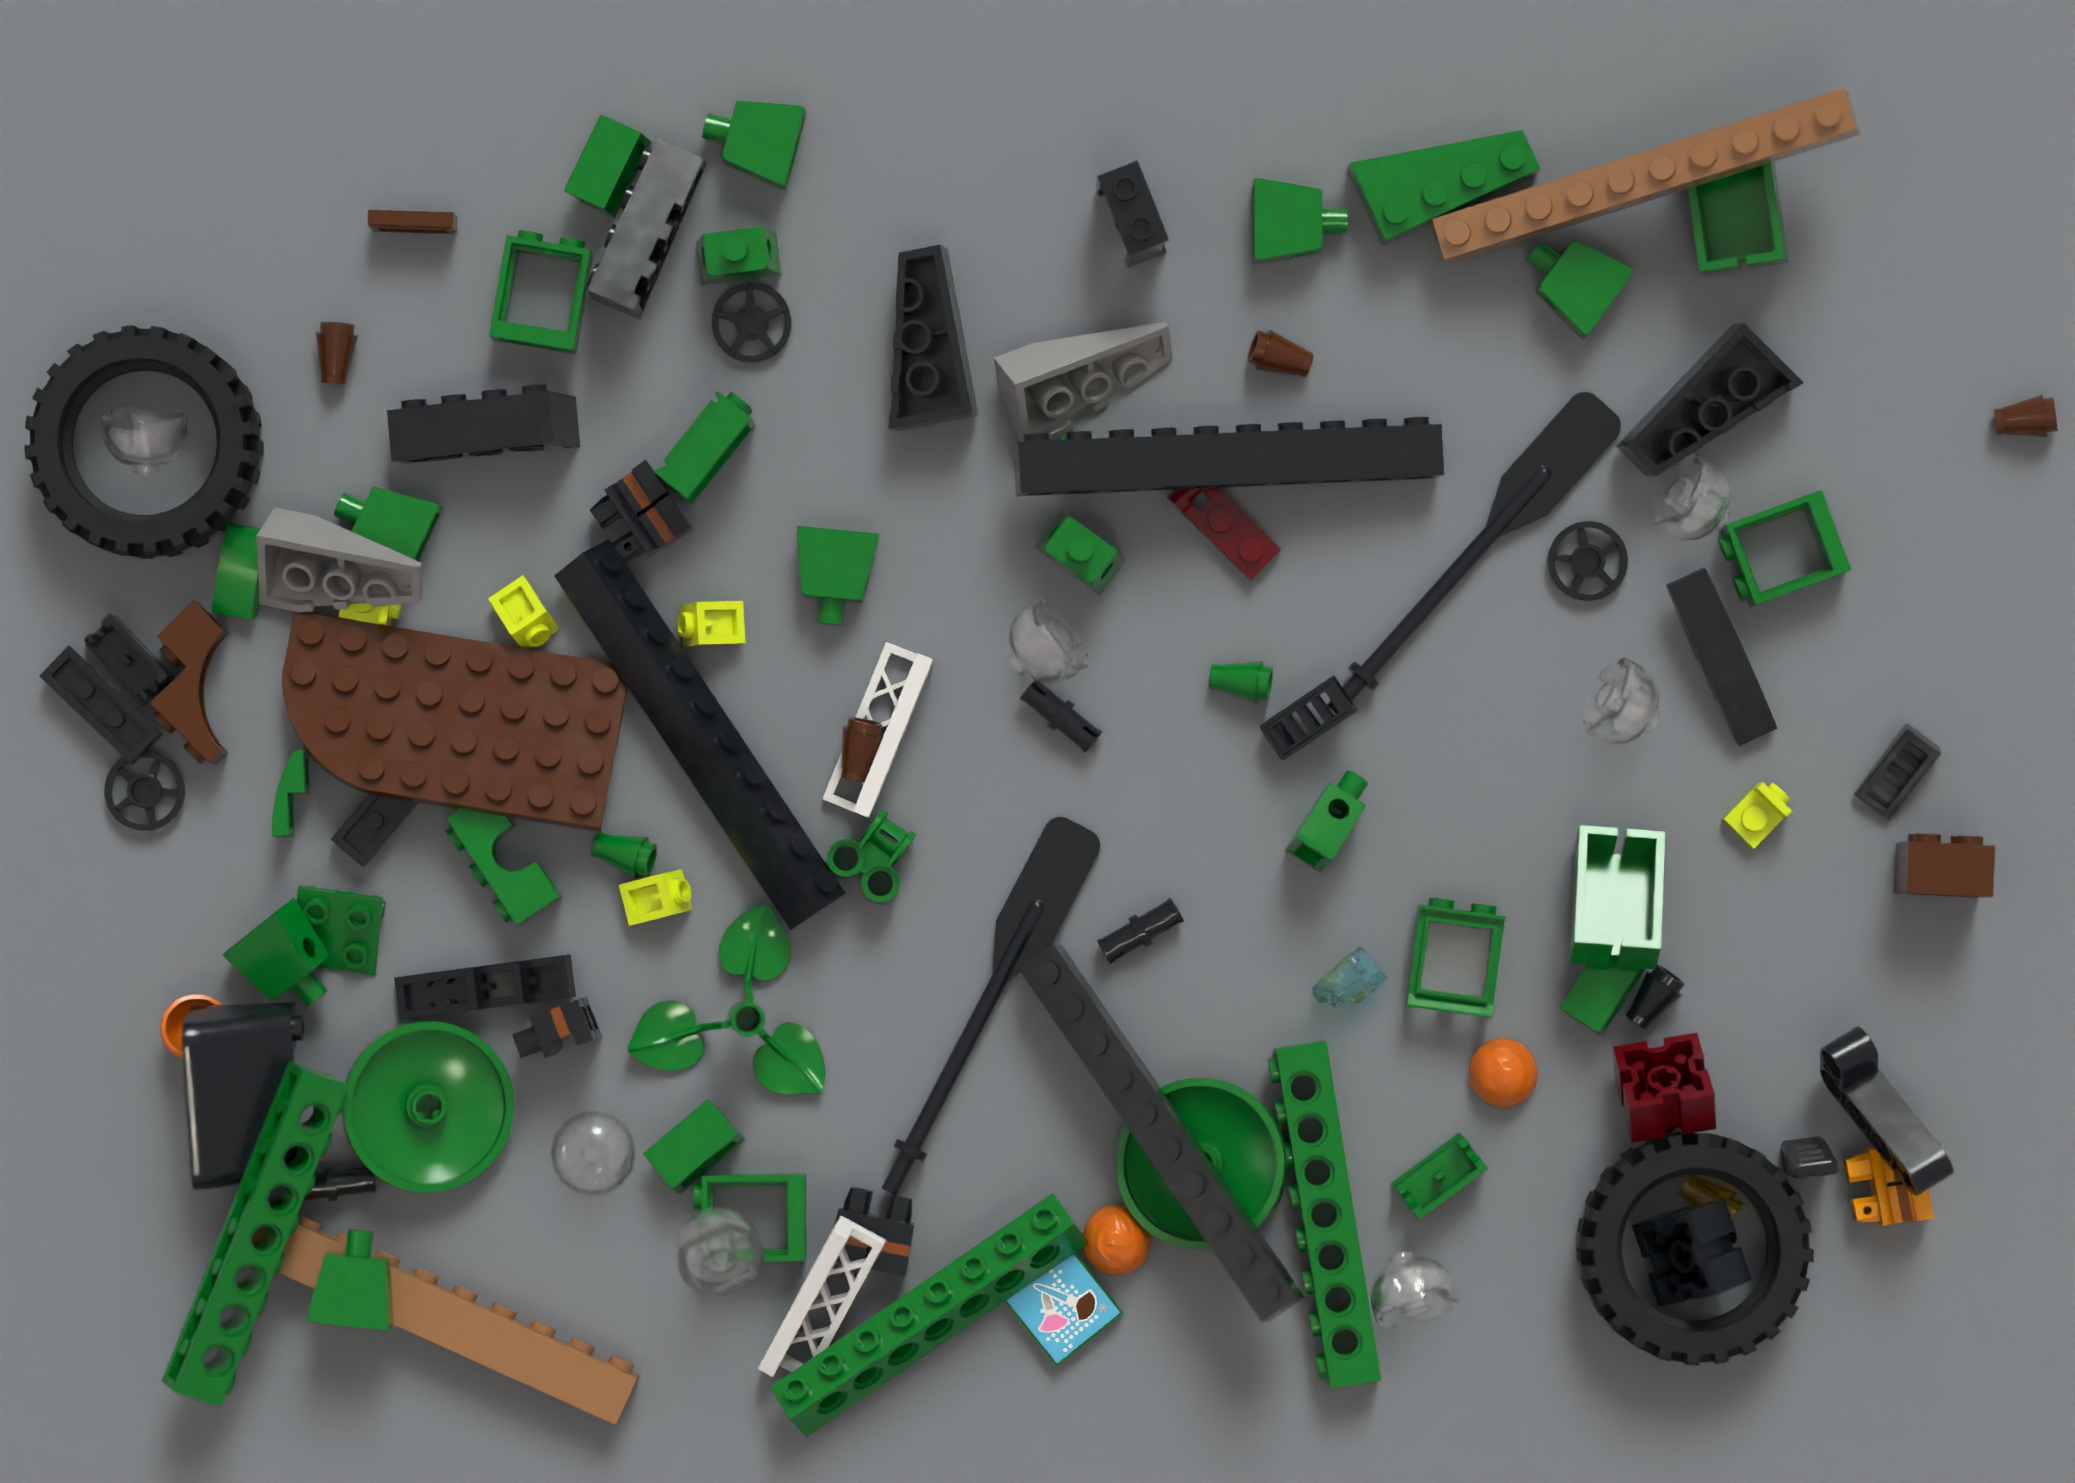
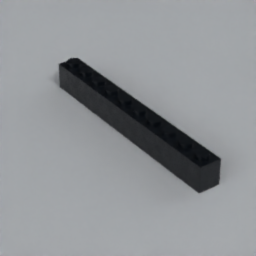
(1228, 459)
(699, 734)
(1161, 1133)

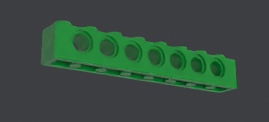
(249, 1211)
(929, 1315)
(1361, 1362)

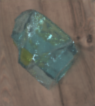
(1349, 980)

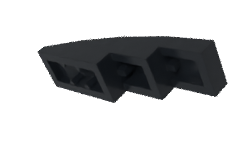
(1721, 656)
(485, 987)

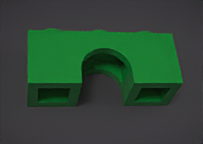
(520, 892)

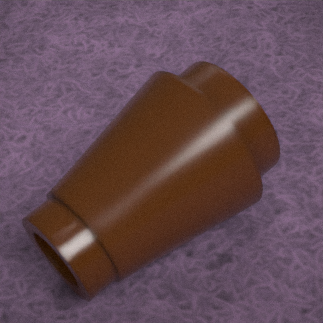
(335, 351)
(1279, 355)
(2027, 418)
(859, 747)

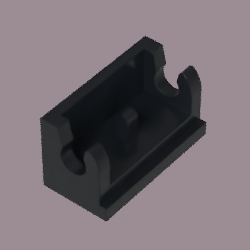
(128, 659)

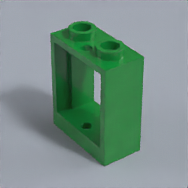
(533, 336)
(1824, 534)
(796, 1206)

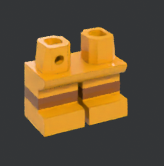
(1888, 1202)

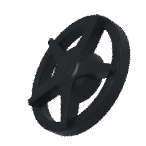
(751, 322)
(1587, 561)
(145, 792)

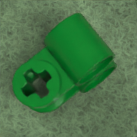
(875, 855)

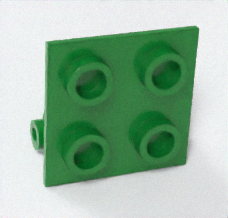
(346, 926)

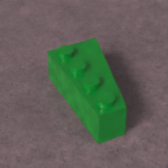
(1418, 185)

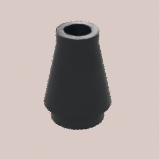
(1654, 996)

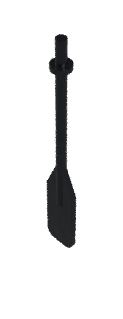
(1523, 495)
(1022, 931)

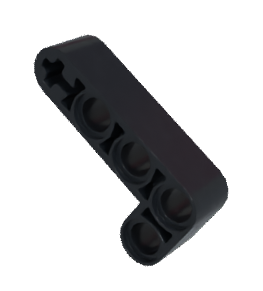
(1881, 1114)

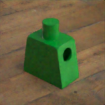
(759, 139)
(1291, 220)
(738, 255)
(1578, 283)
(391, 519)
(1080, 552)
(835, 568)
(1320, 833)
(281, 955)
(354, 1287)

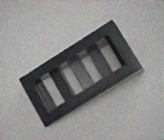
(1285, 732)
(1885, 762)
(1808, 1158)

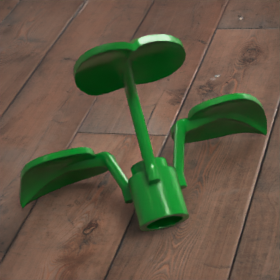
(790, 1058)

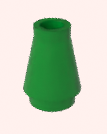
(1244, 680)
(628, 853)

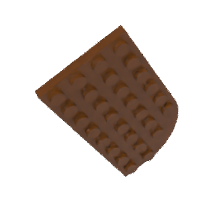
(455, 719)

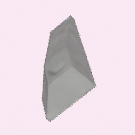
(1064, 378)
(318, 563)

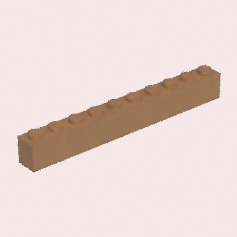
(1646, 176)
(479, 1331)

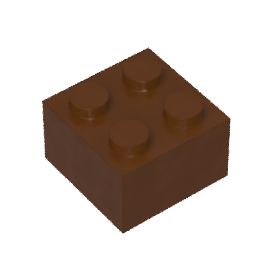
(1944, 869)

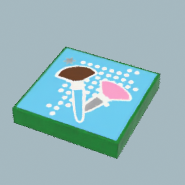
(1064, 1308)

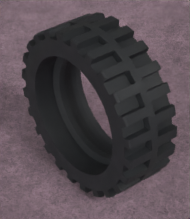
(57, 415)
(1781, 1277)

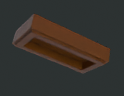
(412, 221)

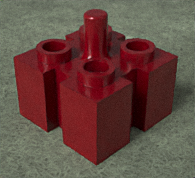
(1664, 1088)

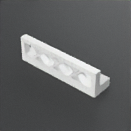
(895, 727)
(816, 1281)

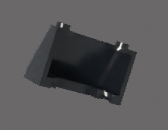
(230, 1079)

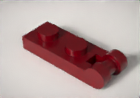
(1227, 529)

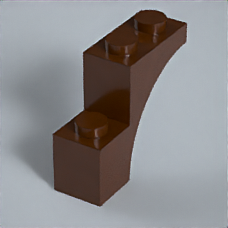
(181, 706)

